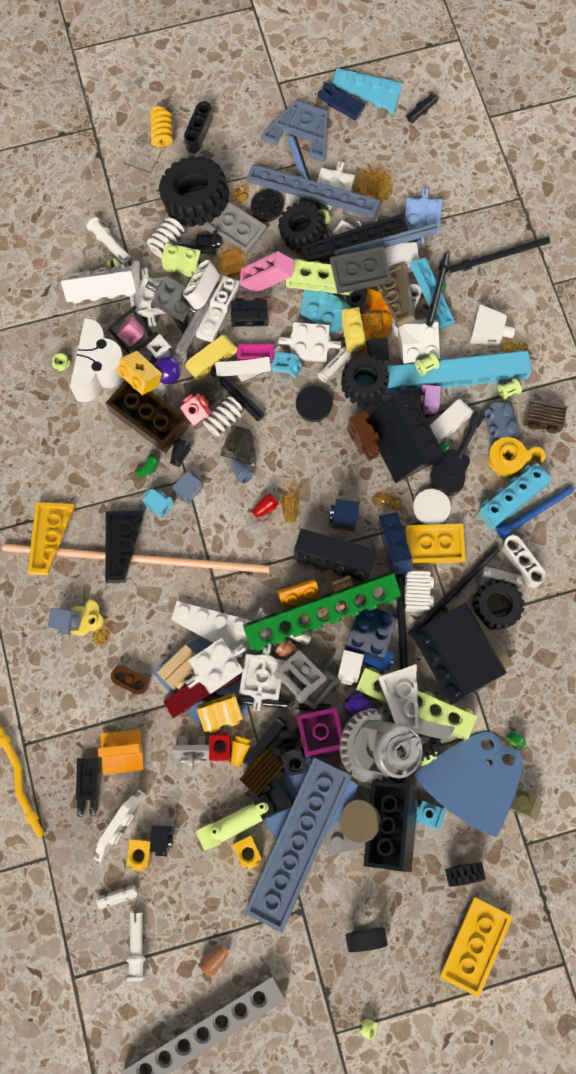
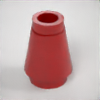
(265, 505)

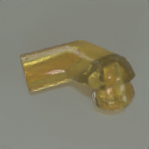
(388, 499)

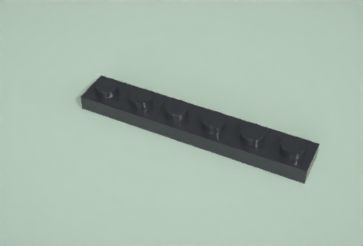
(326, 247)

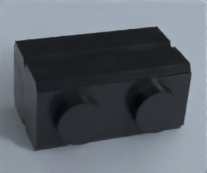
(249, 312)

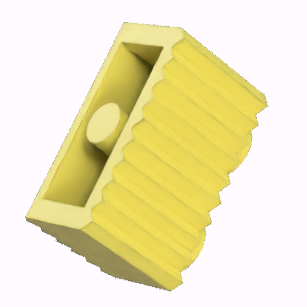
(353, 329)

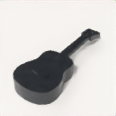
(450, 473)

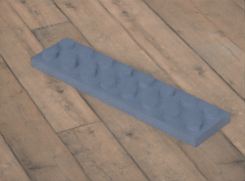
(298, 845)

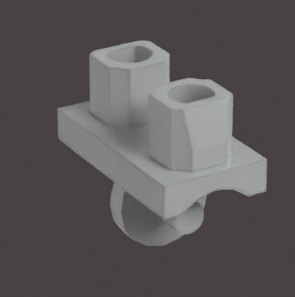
(191, 753)

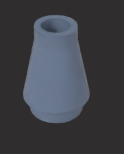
(241, 471)

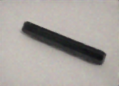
(240, 396)

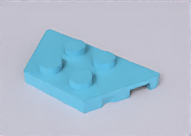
(323, 309)

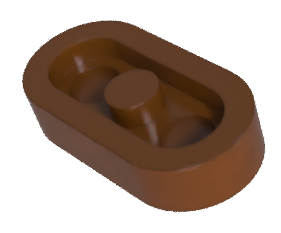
(130, 680)

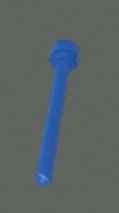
(508, 529)

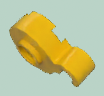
(518, 455)

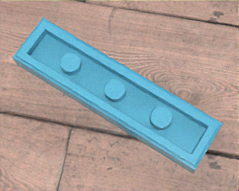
(427, 284)

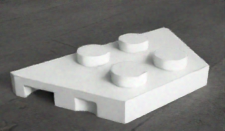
(113, 832)

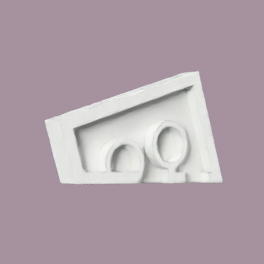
(401, 695)

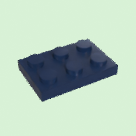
(371, 633)

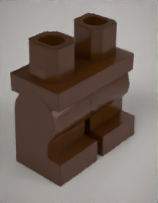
(364, 435)

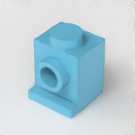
(157, 502)
(437, 817)

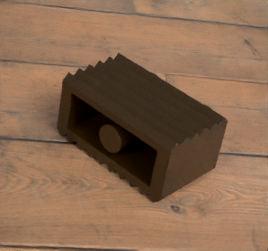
(545, 416)
(263, 773)

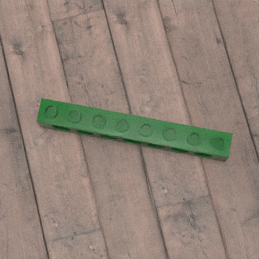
(389, 594)

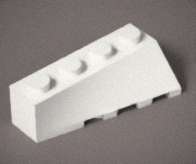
(102, 283)

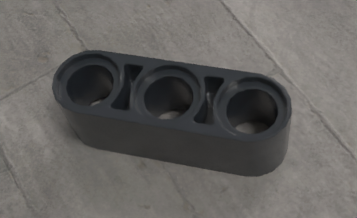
(198, 127)

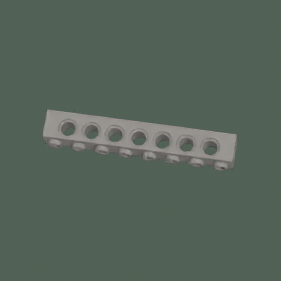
(217, 1033)

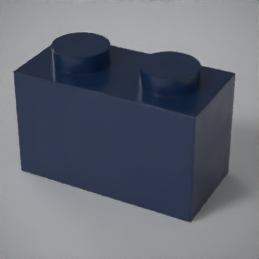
(344, 514)

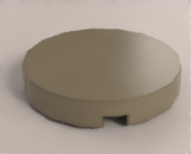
(359, 821)

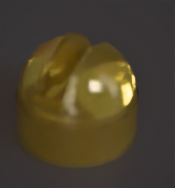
(240, 195)
(98, 639)

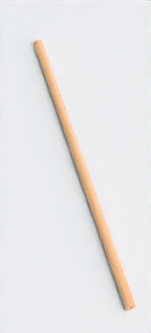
(150, 559)

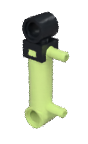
(244, 818)

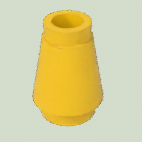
(239, 750)

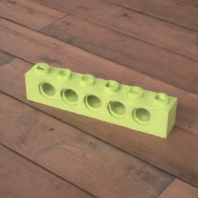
(465, 716)

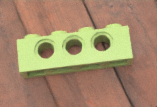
(313, 280)

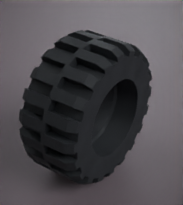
(190, 174)

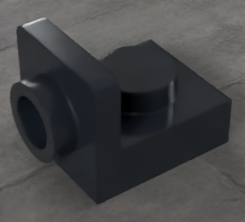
(208, 243)

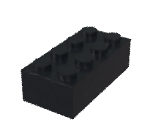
(334, 555)
(394, 842)

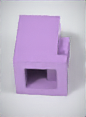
(430, 399)

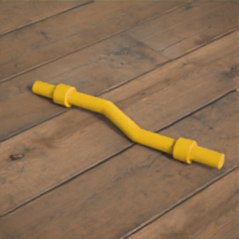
(31, 817)

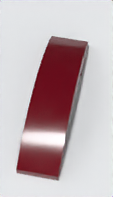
(188, 697)

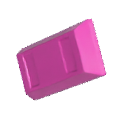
(254, 351)

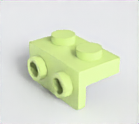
(180, 259)

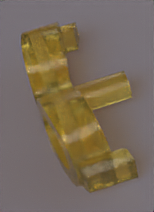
(509, 347)

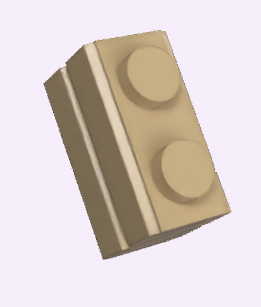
(177, 668)

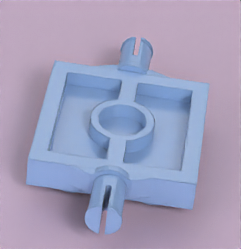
(423, 212)

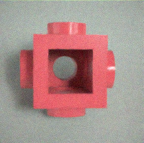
(195, 408)

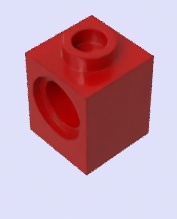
(223, 756)

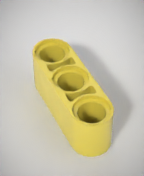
(217, 351)

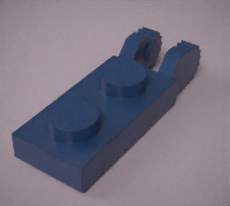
(341, 101)

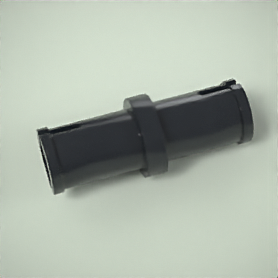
(421, 108)

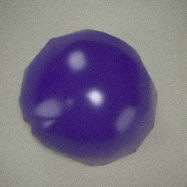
(169, 368)

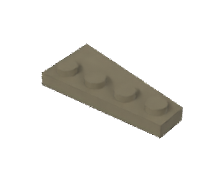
(398, 295)

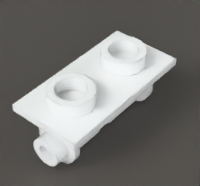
(494, 574)

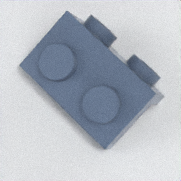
(500, 421)

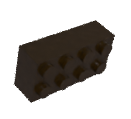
(148, 416)

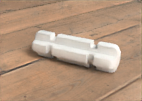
(116, 897)

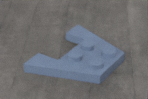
(303, 122)

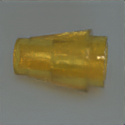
(290, 508)

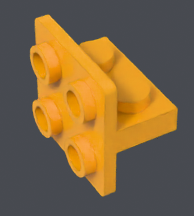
(298, 594)
(121, 751)

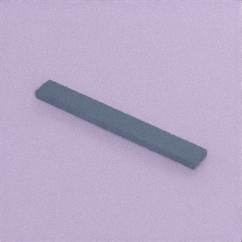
(314, 191)

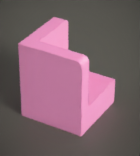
(131, 331)

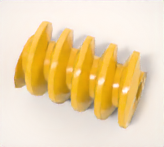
(161, 127)

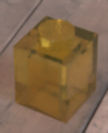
(230, 263)

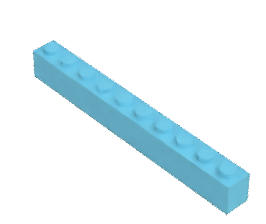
(457, 372)

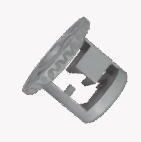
(386, 741)

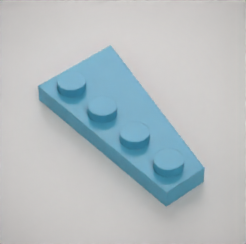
(380, 91)

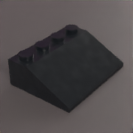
(405, 436)
(459, 654)

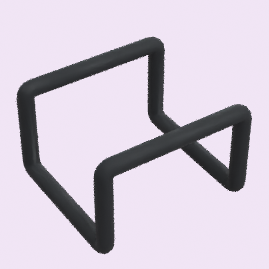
(132, 310)

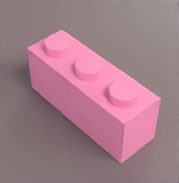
(267, 272)

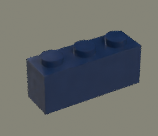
(395, 543)

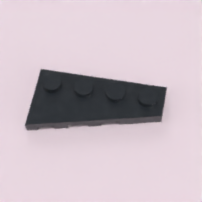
(120, 543)

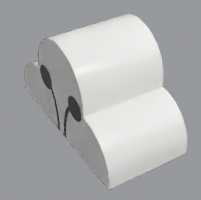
(95, 363)

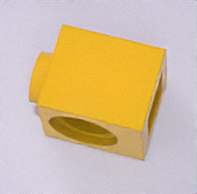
(134, 845)
(240, 846)

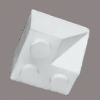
(418, 341)

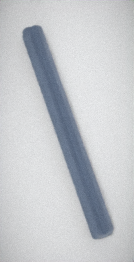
(391, 240)

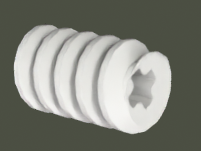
(164, 235)
(222, 416)

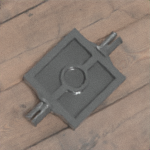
(170, 298)
(317, 696)

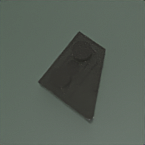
(239, 446)

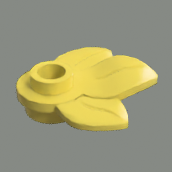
(88, 613)

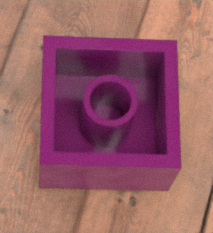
(320, 732)

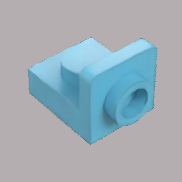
(286, 363)

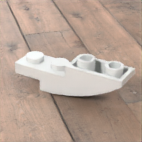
(219, 309)

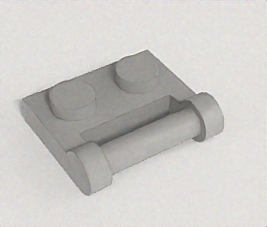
(304, 671)

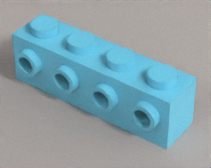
(514, 496)

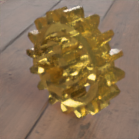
(374, 185)

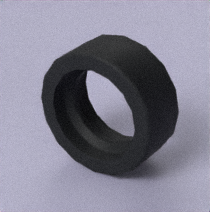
(366, 939)

